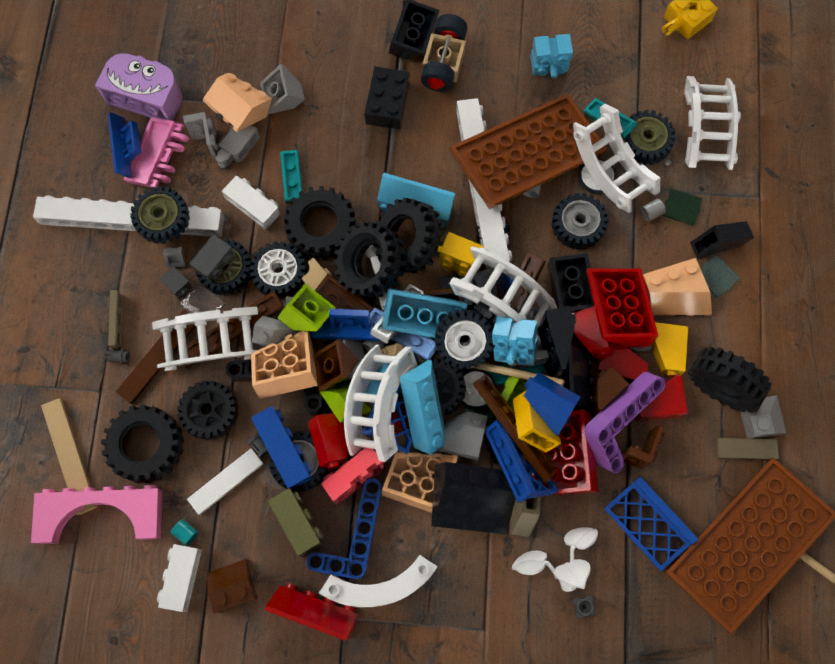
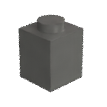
(176, 283)

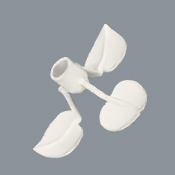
(571, 574)

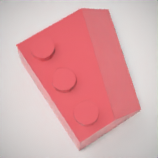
(352, 475)

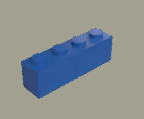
(281, 448)

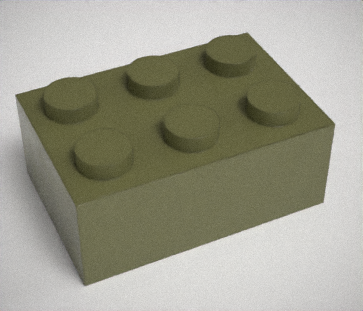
(296, 522)

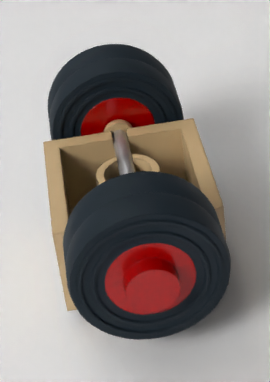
(444, 53)

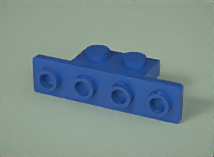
(124, 143)
(347, 325)

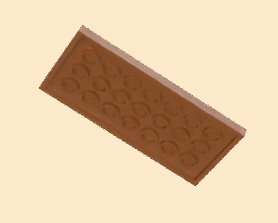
(523, 151)
(751, 545)

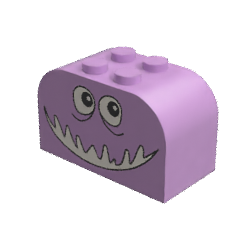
(140, 87)

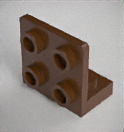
(644, 456)

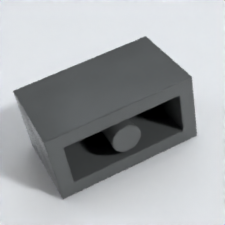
(212, 258)

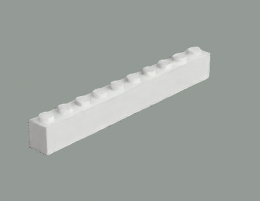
(116, 215)
(490, 221)

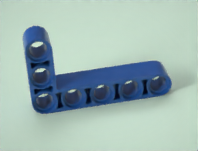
(358, 538)

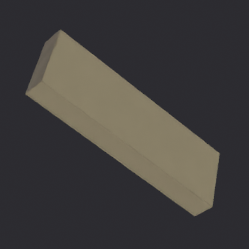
(115, 320)
(747, 448)

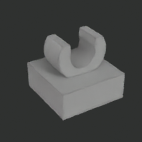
(174, 257)

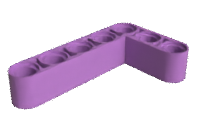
(616, 415)

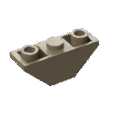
(525, 516)

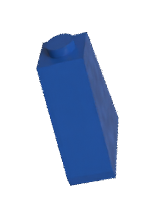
(550, 401)

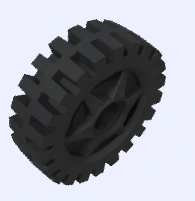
(452, 384)
(194, 403)

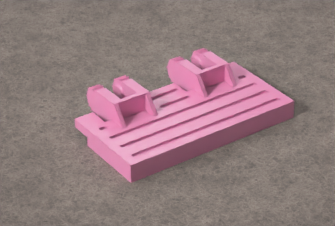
(156, 148)

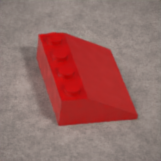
(622, 306)
(573, 458)
(313, 612)

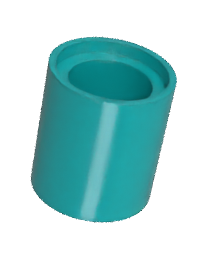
(184, 532)

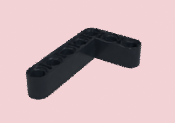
(245, 375)

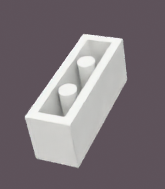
(251, 202)
(179, 578)

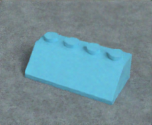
(399, 188)
(416, 312)
(423, 408)

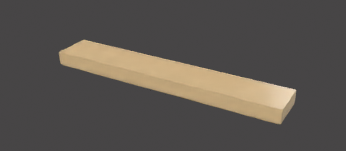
(66, 448)

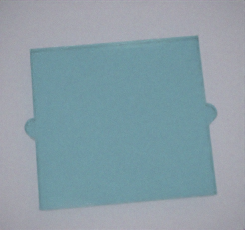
(718, 276)

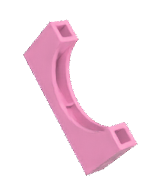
(55, 509)

